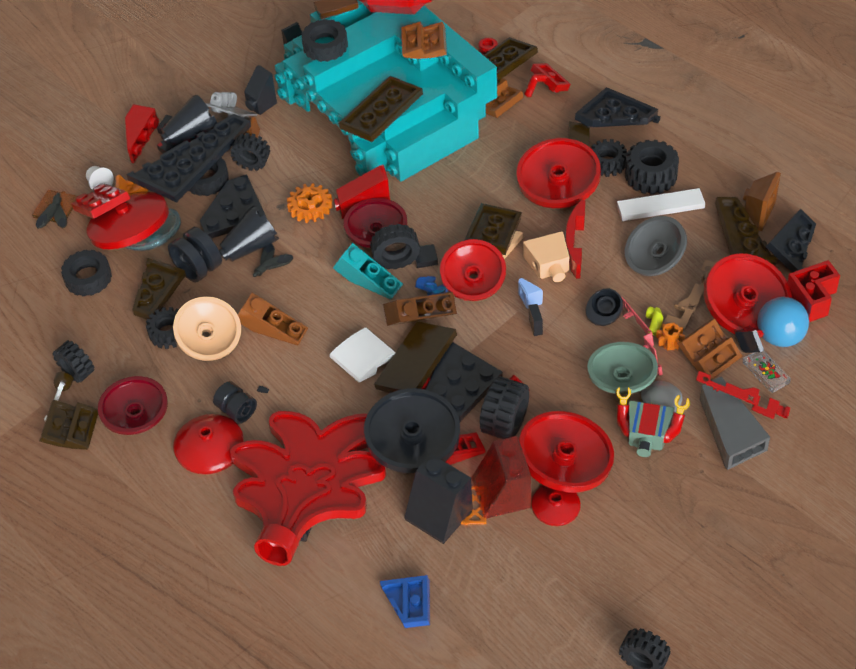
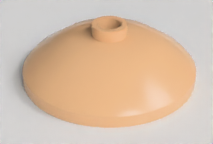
(209, 316)

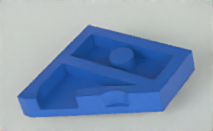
(409, 599)

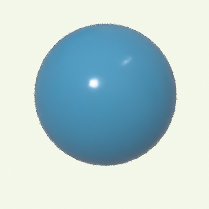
(783, 321)

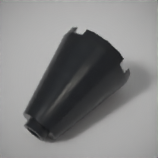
(188, 122)
(248, 236)

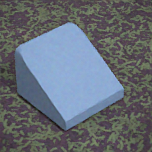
(529, 293)

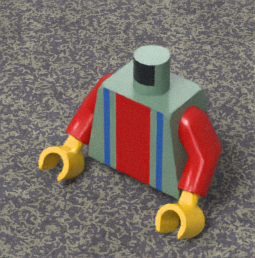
(649, 424)

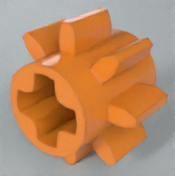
(670, 336)

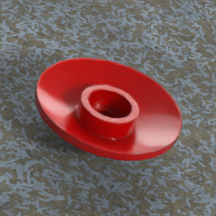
(555, 512)

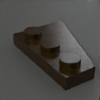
(157, 287)

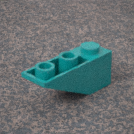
(366, 272)

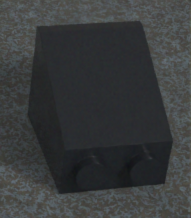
(439, 499)

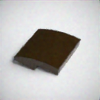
(69, 425)

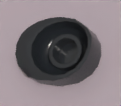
(604, 307)

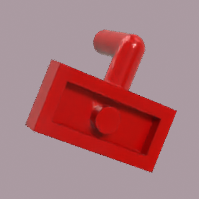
(546, 74)

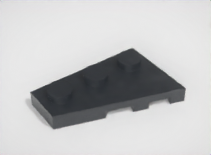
(793, 240)

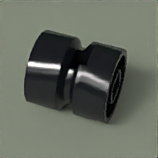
(234, 402)

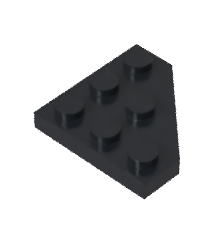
(615, 109)
(230, 206)

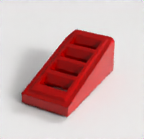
(463, 454)

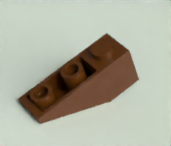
(419, 308)

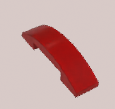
(575, 222)

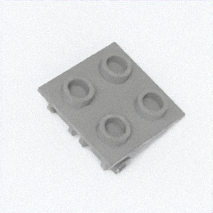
(226, 102)

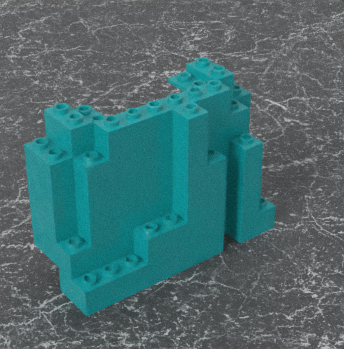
(432, 127)

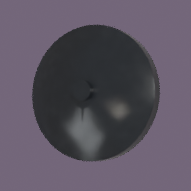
(410, 427)

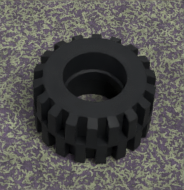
(651, 166)
(504, 408)

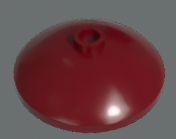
(369, 217)
(130, 397)

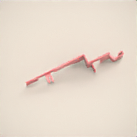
(648, 338)

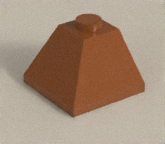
(762, 198)

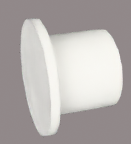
(98, 176)

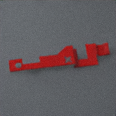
(772, 407)

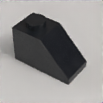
(260, 91)

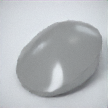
(662, 394)

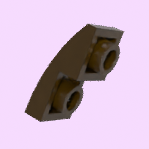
(579, 132)

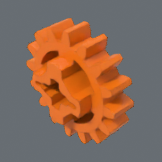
(309, 203)

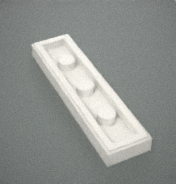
(660, 204)

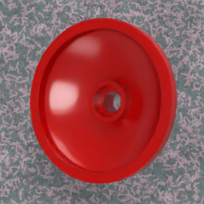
(471, 258)
(209, 452)

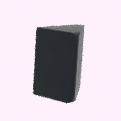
(291, 32)
(749, 340)

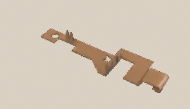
(693, 299)

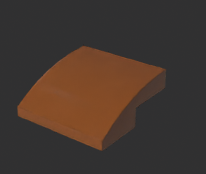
(423, 42)
(505, 99)
(710, 349)

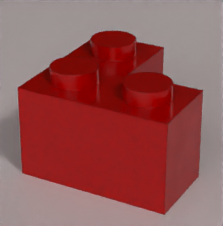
(813, 288)

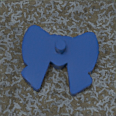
(427, 284)

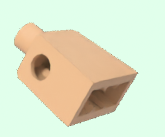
(547, 256)

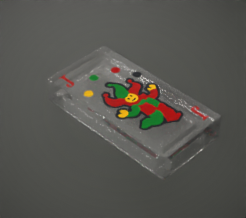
(766, 370)

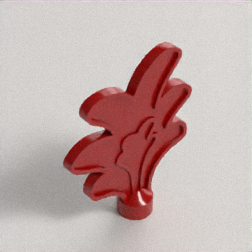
(305, 481)

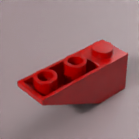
(140, 125)

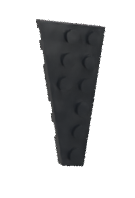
(189, 161)
(462, 379)

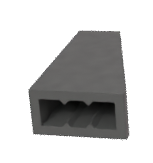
(732, 426)

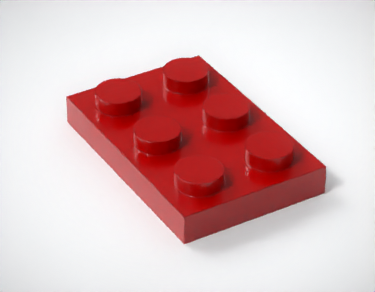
(100, 200)

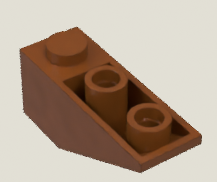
(270, 321)

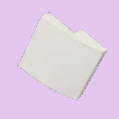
(362, 354)

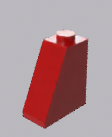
(369, 185)

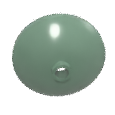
(623, 367)

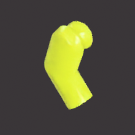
(657, 319)

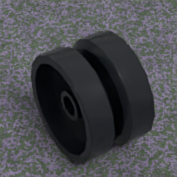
(195, 254)

